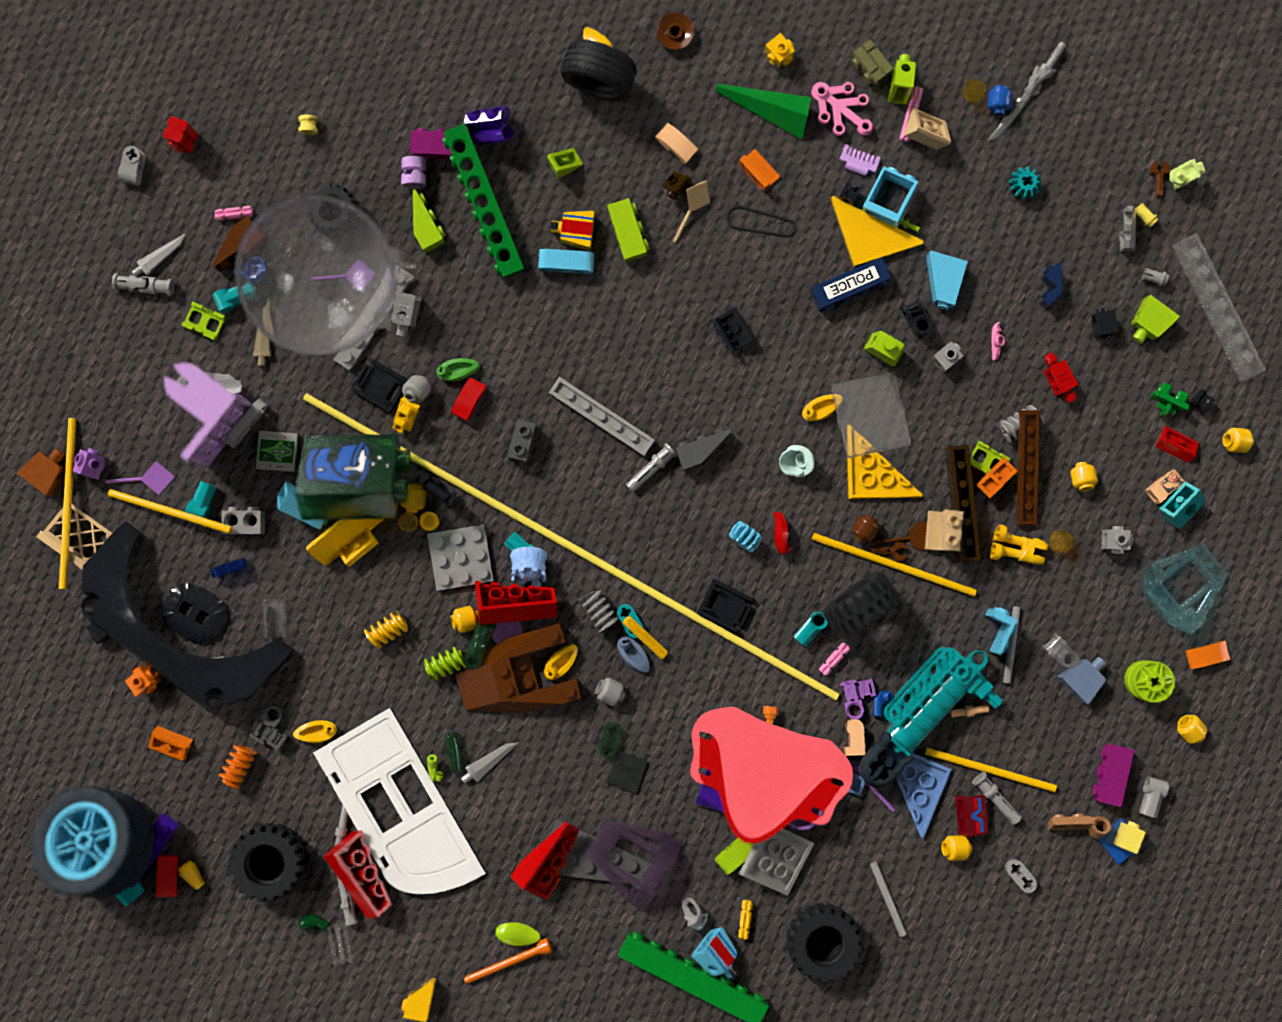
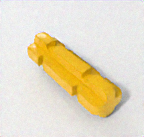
(745, 919)

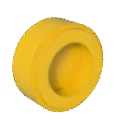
(429, 521)

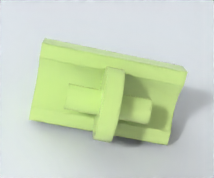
(1186, 173)

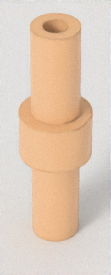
(969, 711)

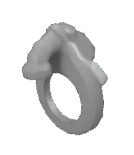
(694, 921)

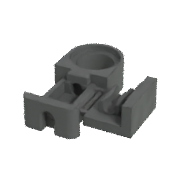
(267, 732)

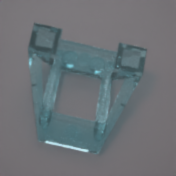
(1181, 615)

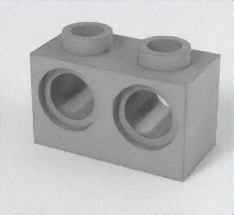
(243, 525)

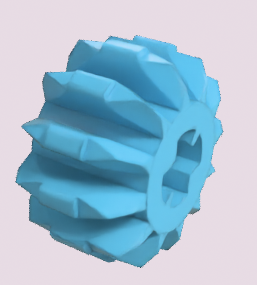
(745, 536)

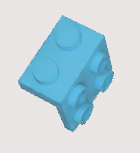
(1007, 628)

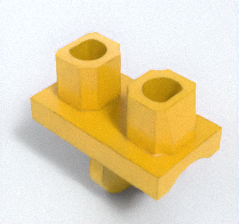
(405, 415)

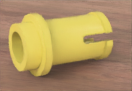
(1146, 215)

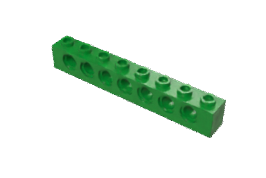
(461, 135)

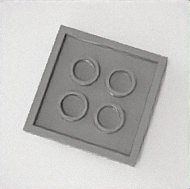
(460, 557)
(777, 860)

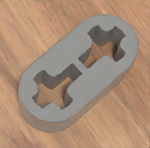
(1023, 873)

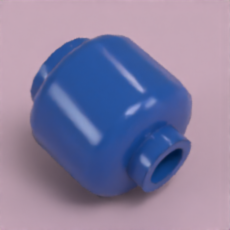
(1000, 100)

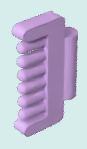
(856, 164)

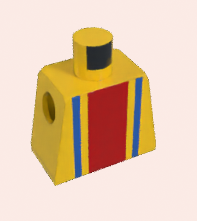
(575, 228)

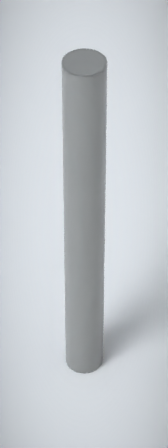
(1011, 648)
(888, 899)

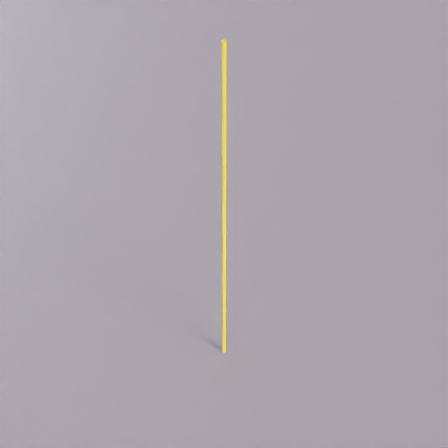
(584, 554)

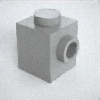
(947, 356)

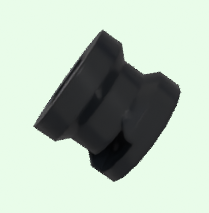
(849, 193)
(1202, 400)

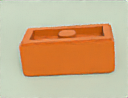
(170, 743)

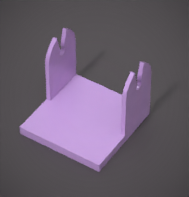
(211, 405)

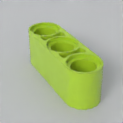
(733, 855)

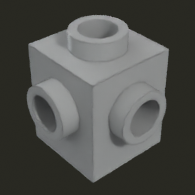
(1117, 539)

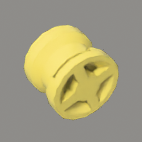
(308, 125)

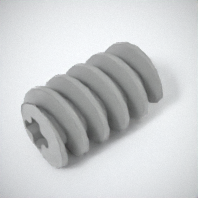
(1011, 426)
(599, 610)

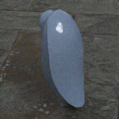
(633, 654)

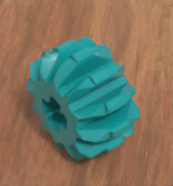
(1032, 185)

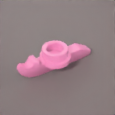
(997, 341)

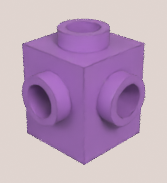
(89, 463)

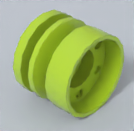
(1139, 685)

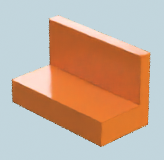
(758, 170)

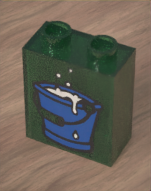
(352, 477)

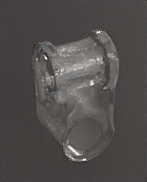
(1058, 649)

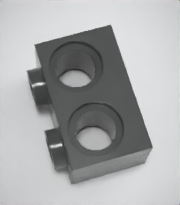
(522, 441)

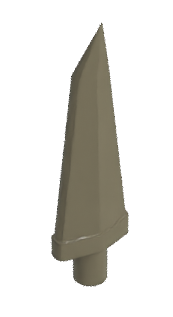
(262, 348)

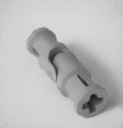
(142, 285)

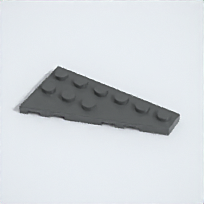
(582, 866)

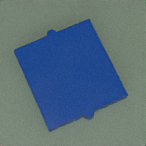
(1119, 854)

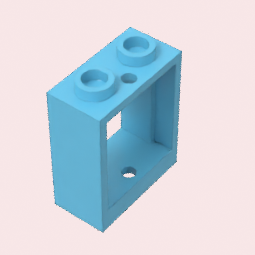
(882, 213)

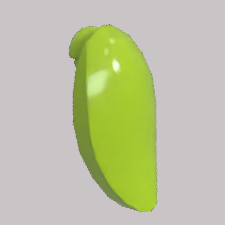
(517, 934)

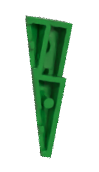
(781, 109)

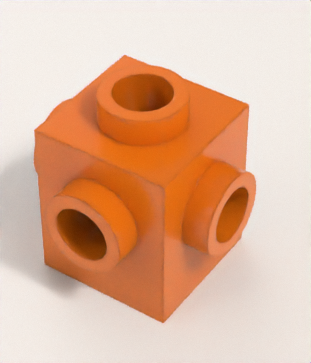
(143, 680)

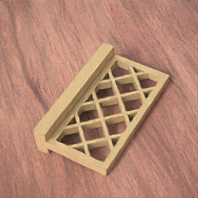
(55, 543)

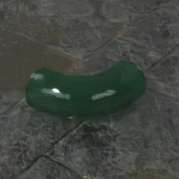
(478, 645)

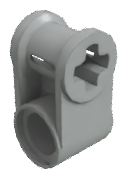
(131, 168)

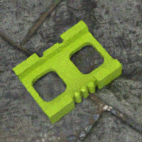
(206, 316)
(990, 456)

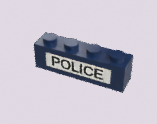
(850, 284)

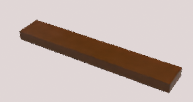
(1028, 467)

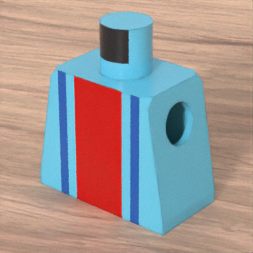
(716, 953)

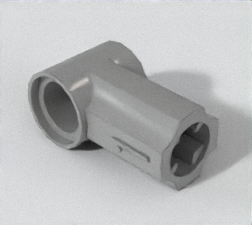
(1154, 792)

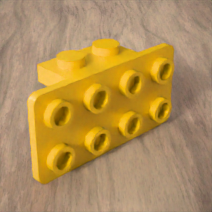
(345, 539)

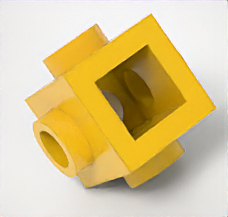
(779, 51)

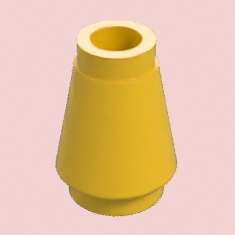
(191, 874)

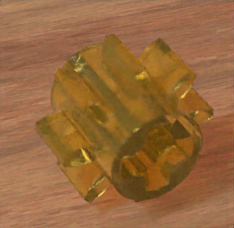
(974, 90)
(1061, 541)

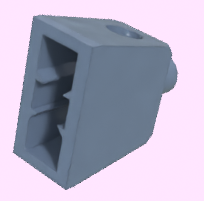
(1084, 679)

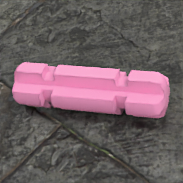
(233, 213)
(834, 659)

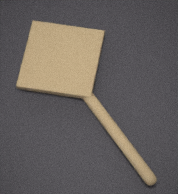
(697, 197)

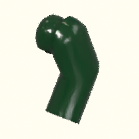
(312, 920)

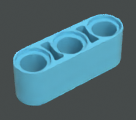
(566, 261)

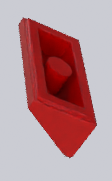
(1177, 444)

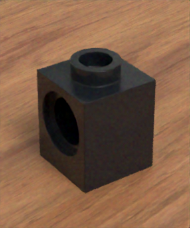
(1104, 323)

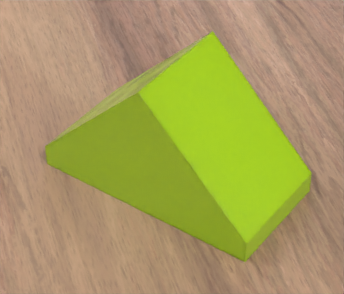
(564, 162)

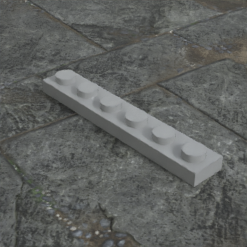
(350, 356)
(601, 416)

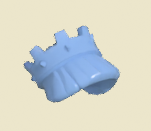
(528, 565)

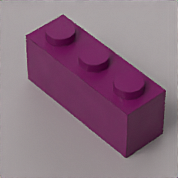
(430, 144)
(1112, 774)

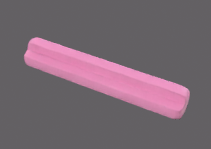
(913, 103)

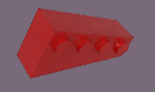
(513, 603)
(358, 874)

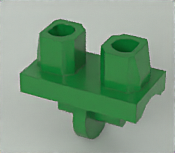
(1178, 402)

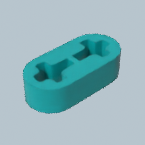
(632, 614)

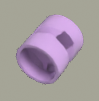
(413, 172)

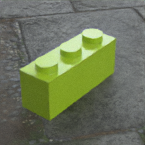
(628, 230)

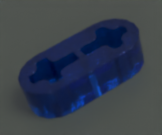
(229, 568)

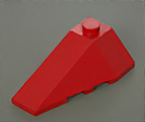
(541, 868)

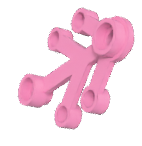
(840, 106)

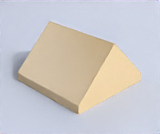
(927, 129)

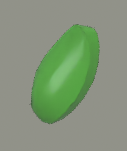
(457, 369)

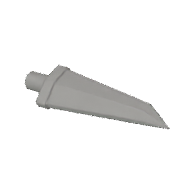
(151, 261)
(483, 765)

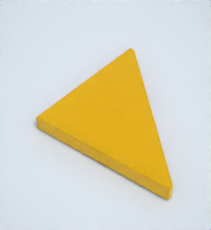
(869, 236)
(876, 478)

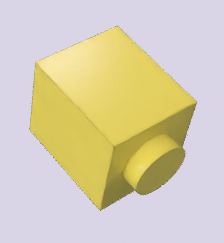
(1129, 837)

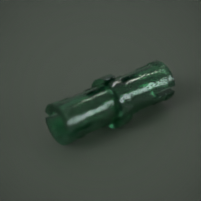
(454, 751)

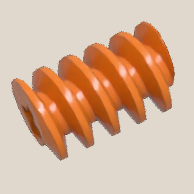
(237, 766)

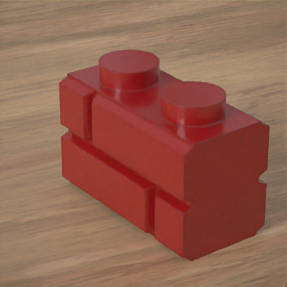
(180, 135)

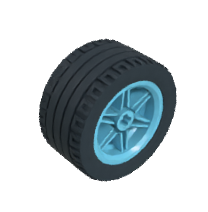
(73, 836)

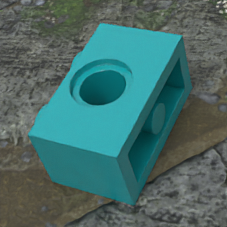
(1182, 505)

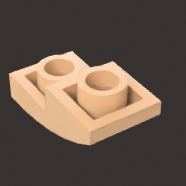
(676, 142)

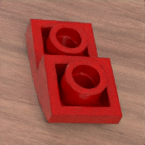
(468, 398)
(167, 875)

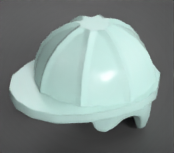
(797, 461)

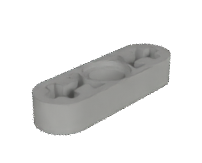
(245, 422)

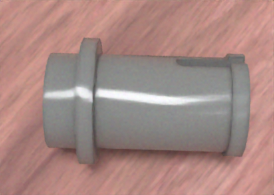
(1156, 277)

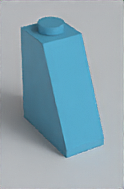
(945, 278)
(288, 504)

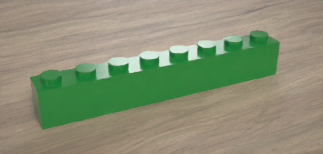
(692, 978)

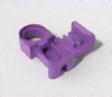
(855, 691)

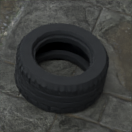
(598, 70)

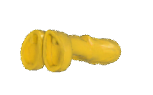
(1026, 545)

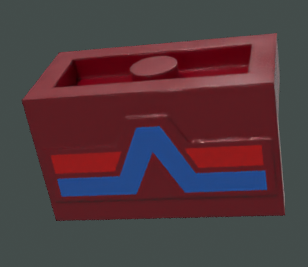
(971, 815)

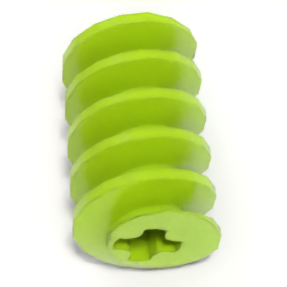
(444, 664)

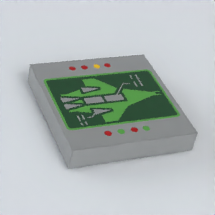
(277, 451)

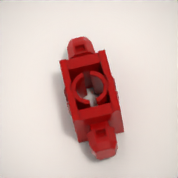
(1060, 377)

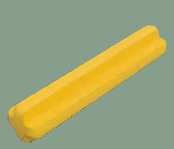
(645, 637)

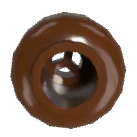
(865, 528)

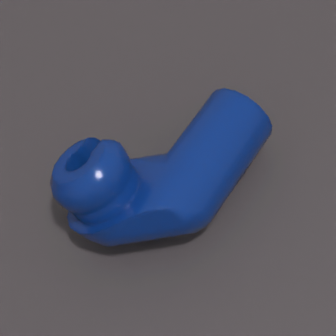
(880, 700)

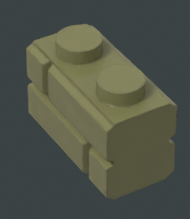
(871, 63)

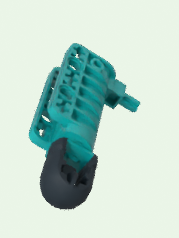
(924, 710)

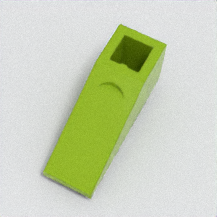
(423, 226)

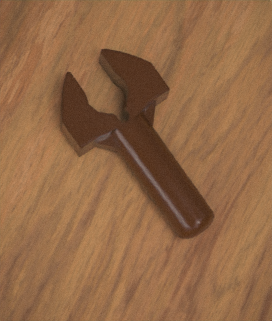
(1159, 176)
(890, 550)

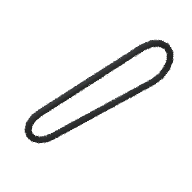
(760, 231)

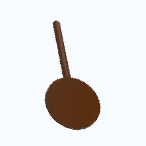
(916, 536)

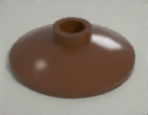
(675, 22)

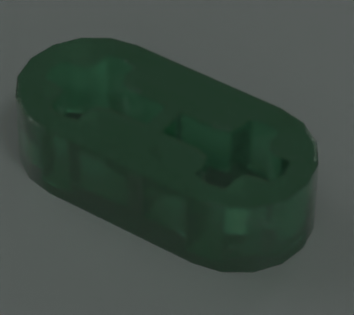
(605, 737)

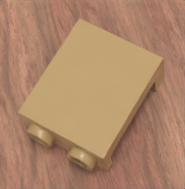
(944, 530)

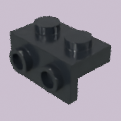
(733, 330)

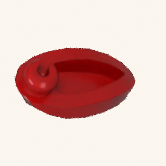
(781, 534)

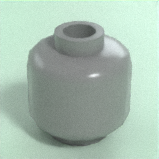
(416, 389)
(610, 691)

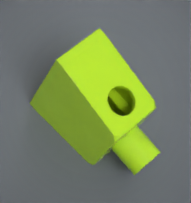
(902, 80)
(1152, 319)
(885, 347)

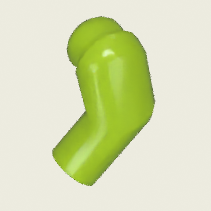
(434, 774)

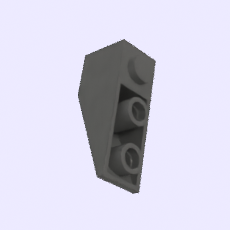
(696, 452)

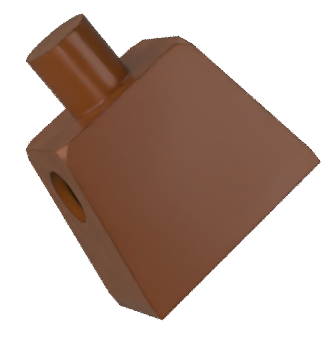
(44, 471)

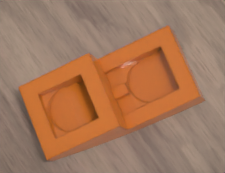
(996, 477)
(1207, 655)

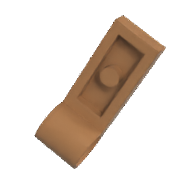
(1079, 821)

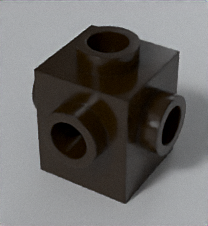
(676, 186)

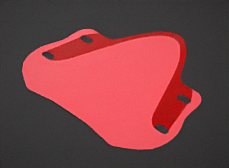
(767, 772)

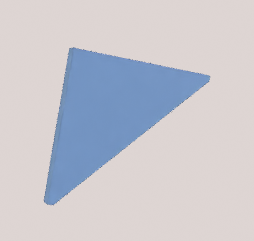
(921, 786)

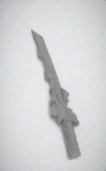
(1039, 74)

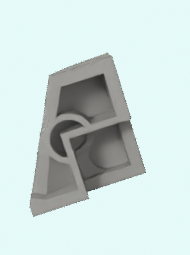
(1128, 235)

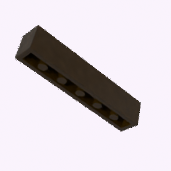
(963, 500)

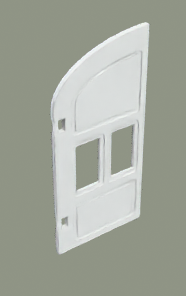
(426, 848)

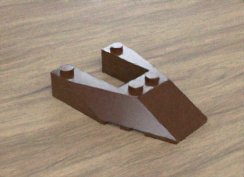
(508, 677)

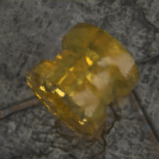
(406, 520)

